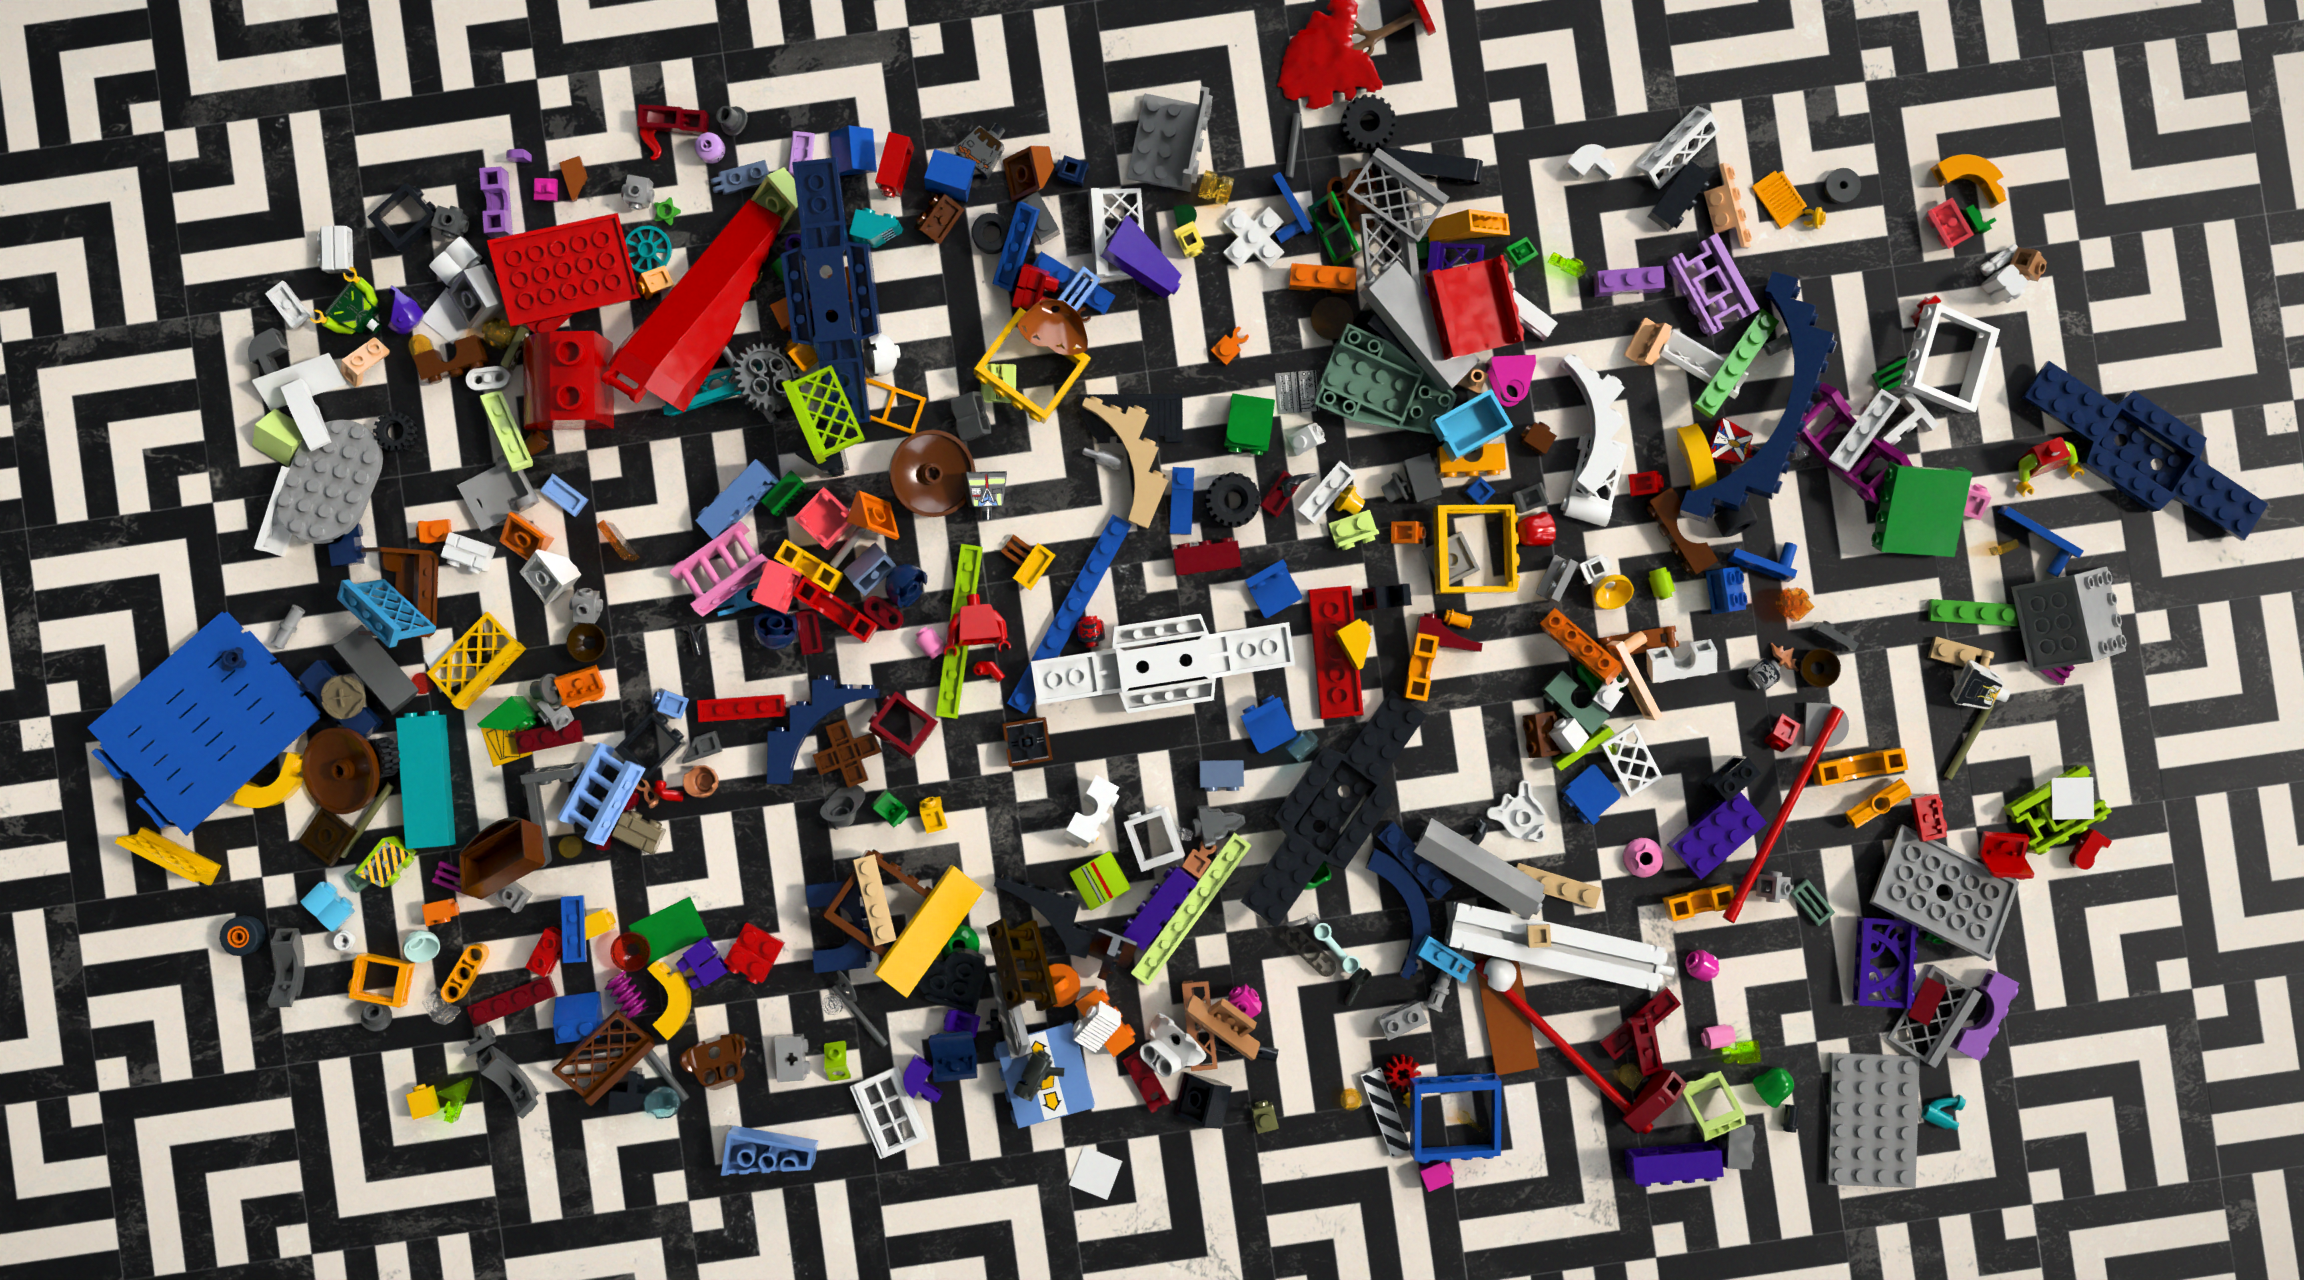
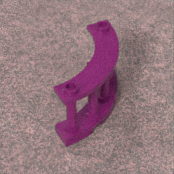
(1833, 398)

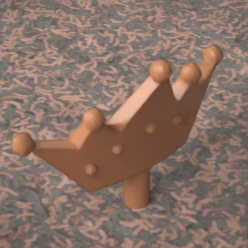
(1784, 657)

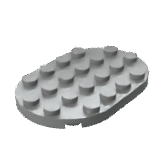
(331, 484)

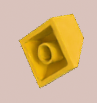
(1355, 642)

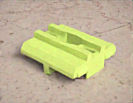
(1008, 374)

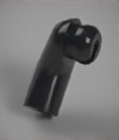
(1479, 835)

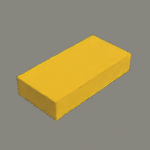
(1034, 566)

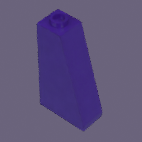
(1141, 259)

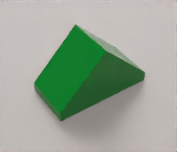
(1519, 254)

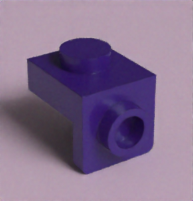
(959, 1020)

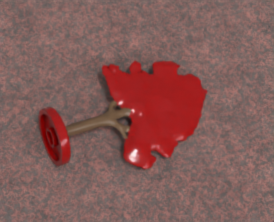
(1328, 60)

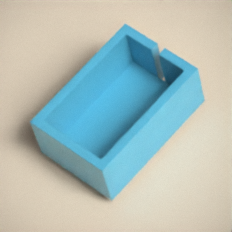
(1471, 425)

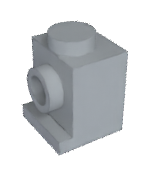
(519, 899)

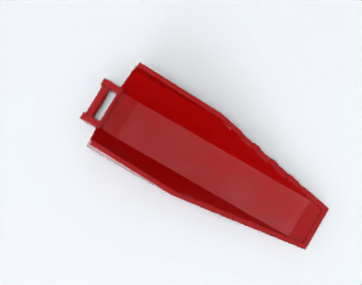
(696, 319)

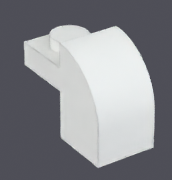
(1590, 157)

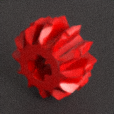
(1401, 1065)

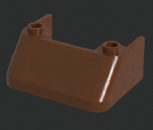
(414, 579)

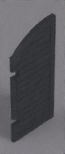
(1164, 416)

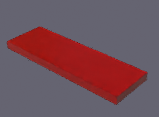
(1335, 677)

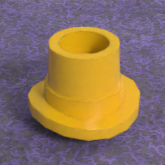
(1349, 500)

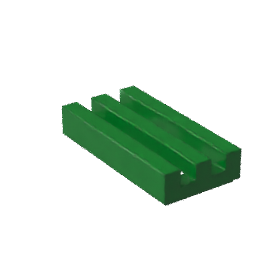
(1879, 382)

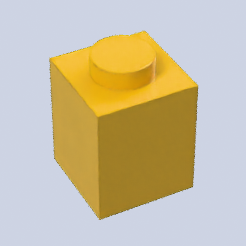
(599, 923)
(423, 1101)

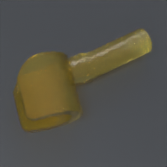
(1469, 1121)

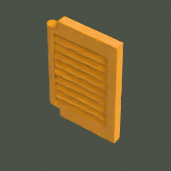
(1780, 198)

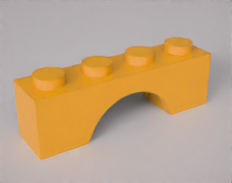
(1860, 765)

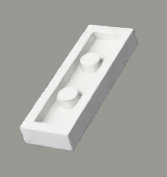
(1326, 492)

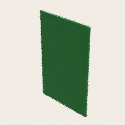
(671, 928)

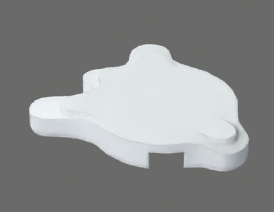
(1520, 815)

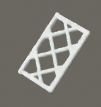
(1639, 743)

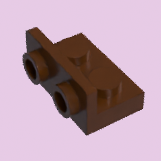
(938, 217)
(1537, 730)

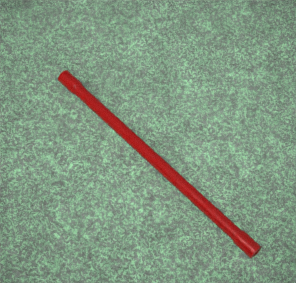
(1829, 726)
(1563, 1046)

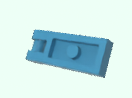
(1444, 958)

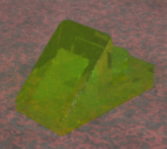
(457, 1094)

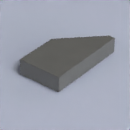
(703, 746)

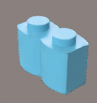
(328, 905)

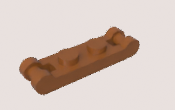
(1652, 636)

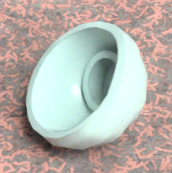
(421, 946)

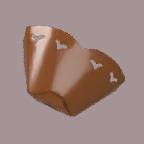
(1054, 327)

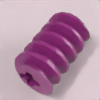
(625, 995)

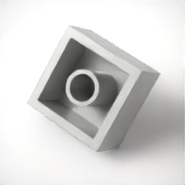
(476, 296)

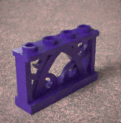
(1862, 968)

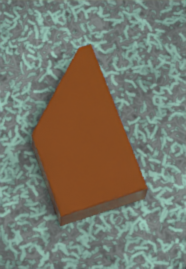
(574, 175)

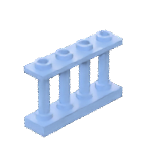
(614, 802)

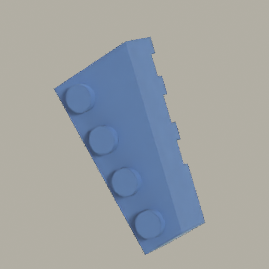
(737, 499)
(766, 1151)

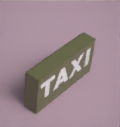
(515, 349)

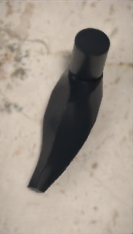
(1293, 481)

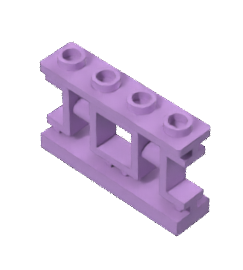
(1727, 276)

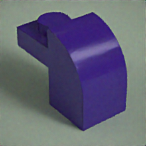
(915, 1080)

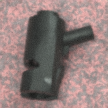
(1035, 1072)

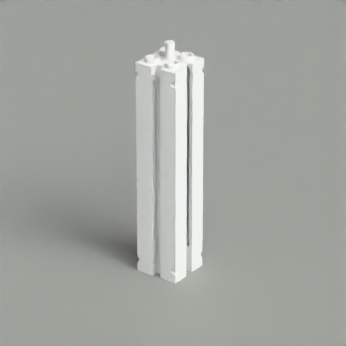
(1570, 949)

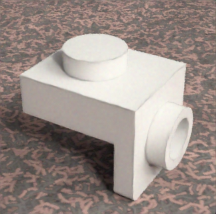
(1306, 438)

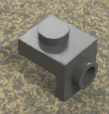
(1530, 498)

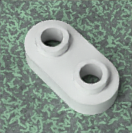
(489, 378)

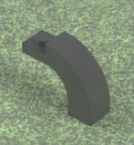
(290, 967)
(510, 1078)

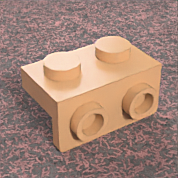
(1647, 342)

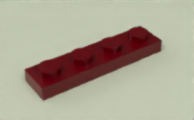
(512, 1001)
(1621, 1037)

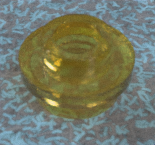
(1351, 1092)

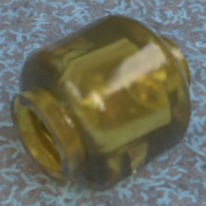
(498, 333)

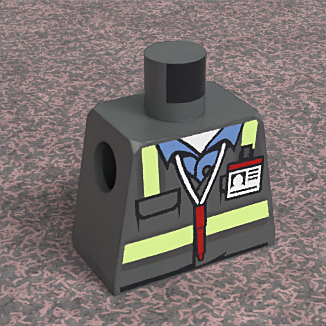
(984, 491)

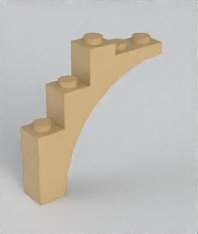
(1128, 427)

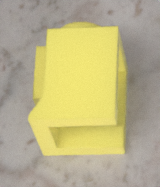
(1193, 249)

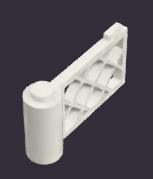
(1593, 508)

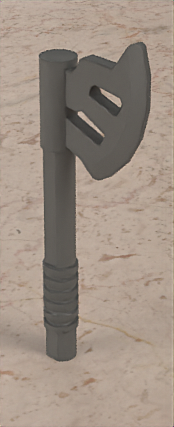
(848, 998)

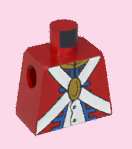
(1731, 443)

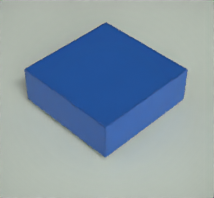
(1480, 491)

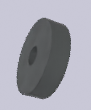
(1852, 185)

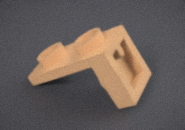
(361, 360)

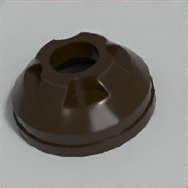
(576, 639)
(1830, 664)

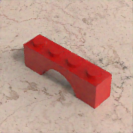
(836, 609)

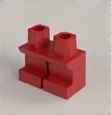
(1032, 286)

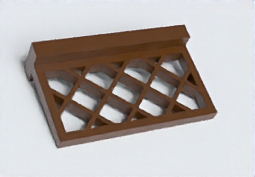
(614, 1071)

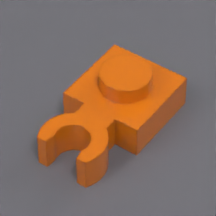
(1227, 348)

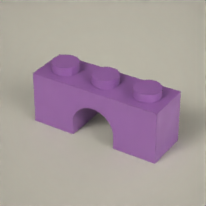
(497, 217)
(1628, 280)

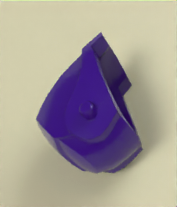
(404, 313)

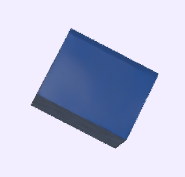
(854, 150)
(949, 175)

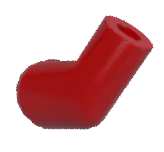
(988, 668)

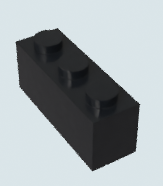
(1680, 196)

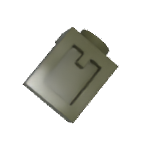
(1264, 1116)

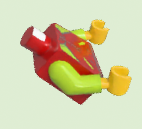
(2044, 459)

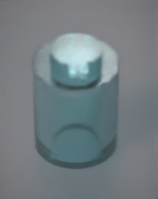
(1303, 745)

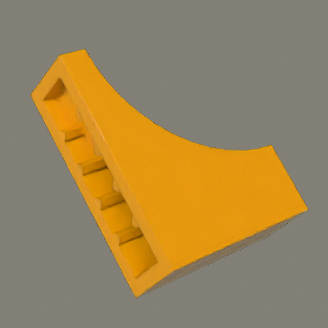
(1468, 225)

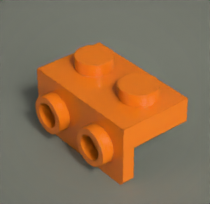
(580, 686)

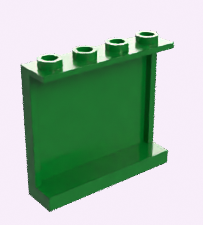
(1921, 510)

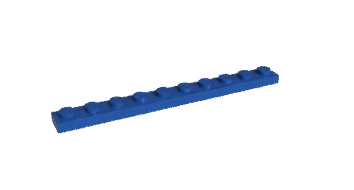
(1072, 607)

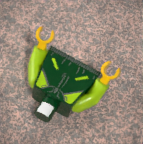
(352, 309)

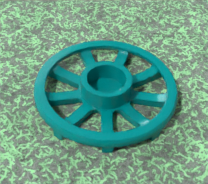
(648, 249)

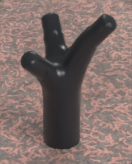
(694, 638)

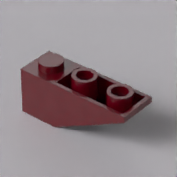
(1654, 1099)

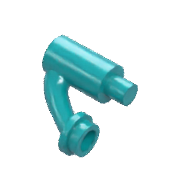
(1934, 1115)

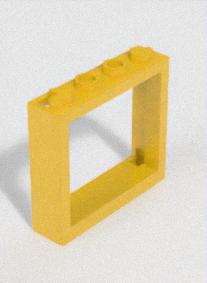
(1017, 399)
(1510, 537)

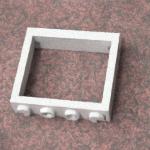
(1977, 365)

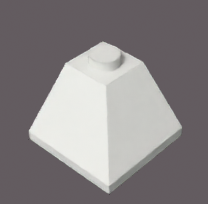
(549, 575)

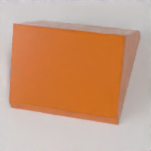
(873, 515)
(524, 536)

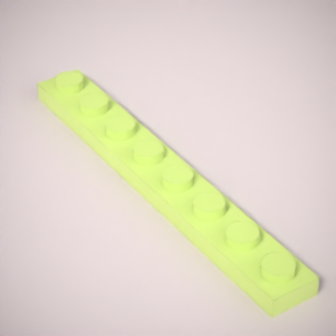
(1191, 909)

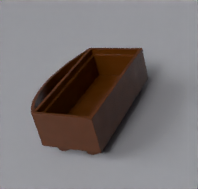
(500, 856)

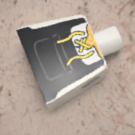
(1978, 687)

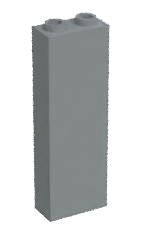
(1411, 319)
(1480, 869)

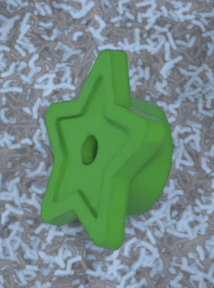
(667, 205)

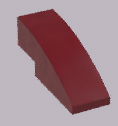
(673, 119)

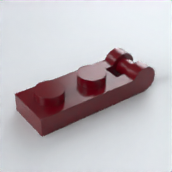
(1645, 1044)
(1146, 1081)

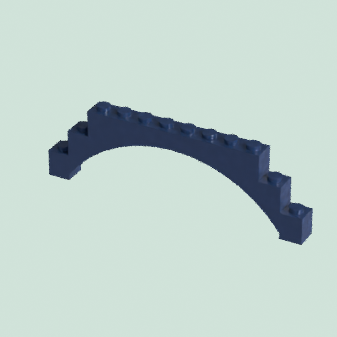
(1764, 470)

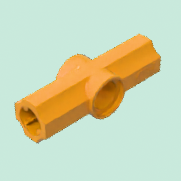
(1866, 809)

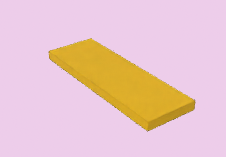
(928, 931)

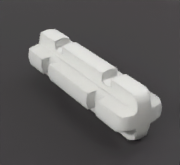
(1998, 260)

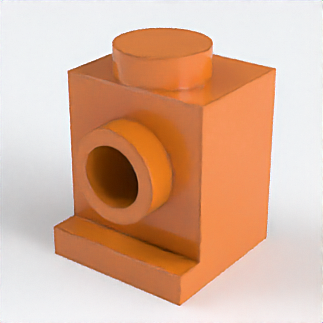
(440, 911)

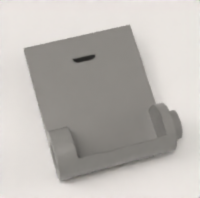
(498, 494)

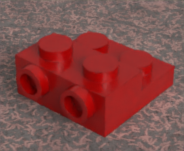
(754, 953)

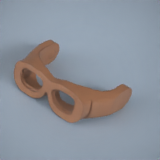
(652, 803)

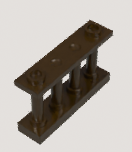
(1035, 963)

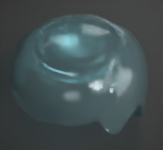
(662, 1102)

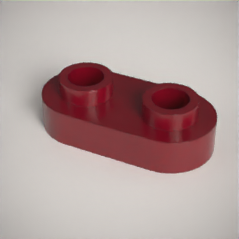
(883, 613)

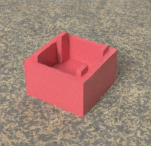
(824, 518)
(776, 586)

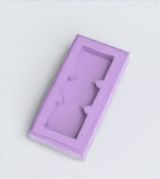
(801, 148)

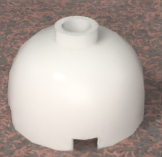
(881, 354)

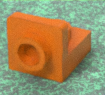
(433, 531)
(1407, 532)

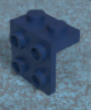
(953, 1056)

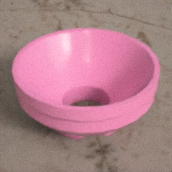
(1632, 854)

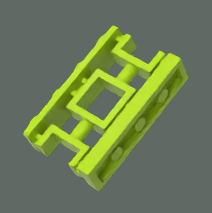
(2063, 828)

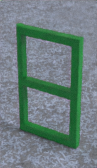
(1343, 222)

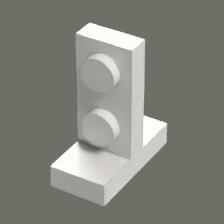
(1916, 413)

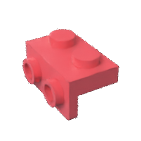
(1949, 223)

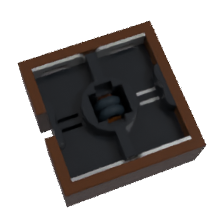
(1019, 747)

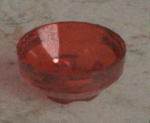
(623, 959)

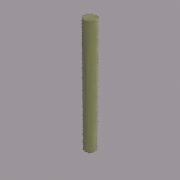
(1967, 743)
(369, 815)

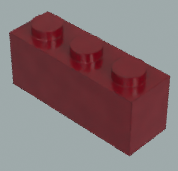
(1206, 557)

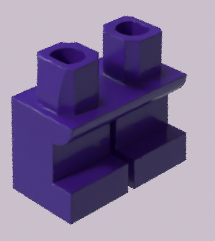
(703, 973)

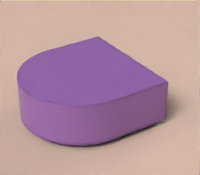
(518, 155)

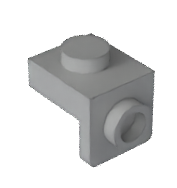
(556, 719)

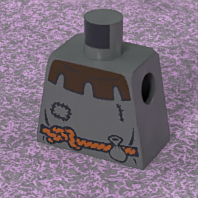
(983, 148)

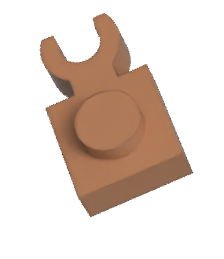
(1197, 862)

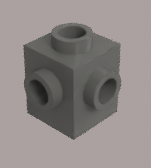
(450, 221)

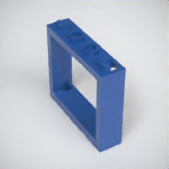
(1454, 1084)

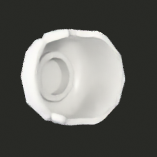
(1500, 973)

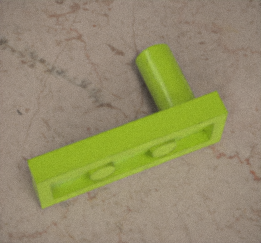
(1600, 735)

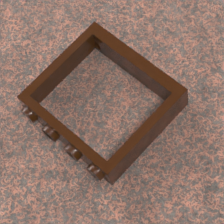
(849, 929)

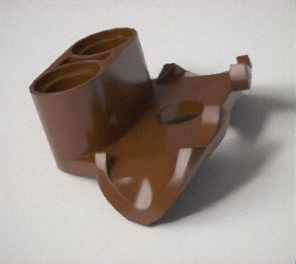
(1352, 209)
(697, 1061)

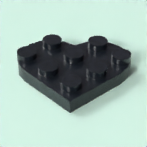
(956, 980)

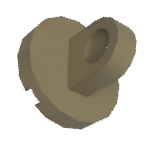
(343, 697)

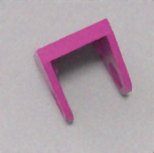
(1513, 372)

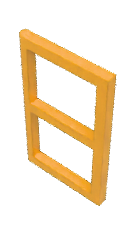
(896, 390)

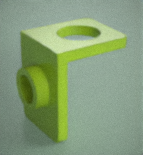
(836, 1060)

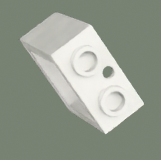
(1175, 854)

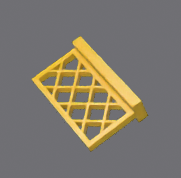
(485, 676)
(170, 855)

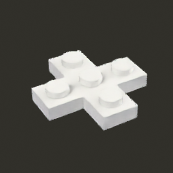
(1253, 237)

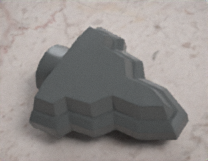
(1215, 824)

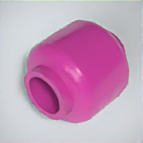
(1702, 965)

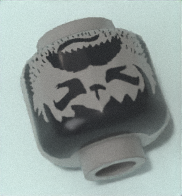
(1764, 674)

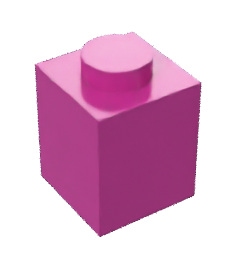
(1436, 1174)

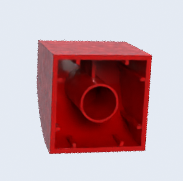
(565, 381)

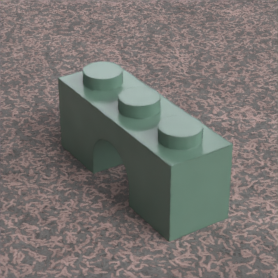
(1559, 690)

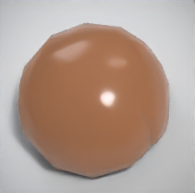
(700, 781)

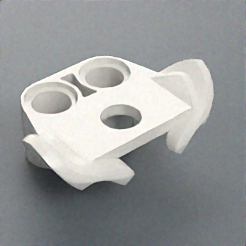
(1164, 1054)

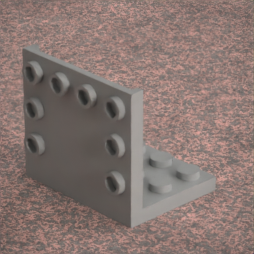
(1169, 141)
(2069, 620)

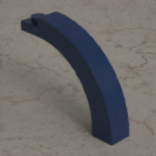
(1415, 902)

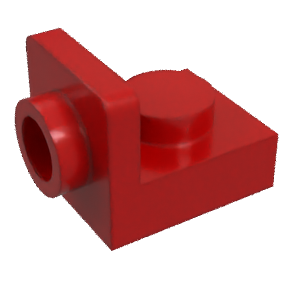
(1645, 483)
(1782, 733)

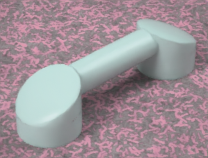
(1348, 963)

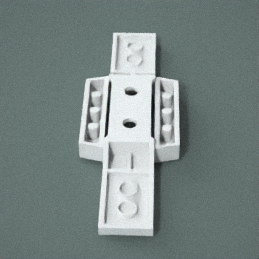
(1116, 669)

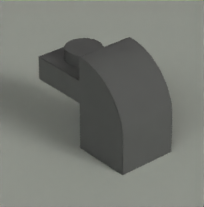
(265, 348)

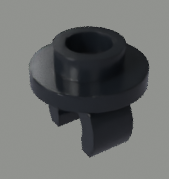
(995, 1023)

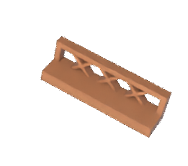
(1192, 1027)

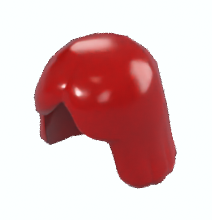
(1537, 530)

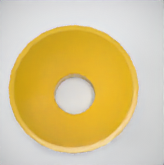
(1615, 596)

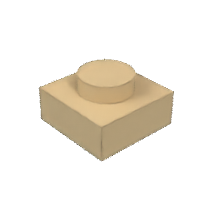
(1538, 935)

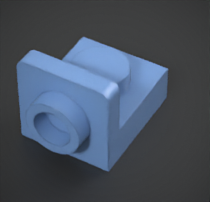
(669, 703)

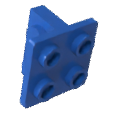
(1726, 590)

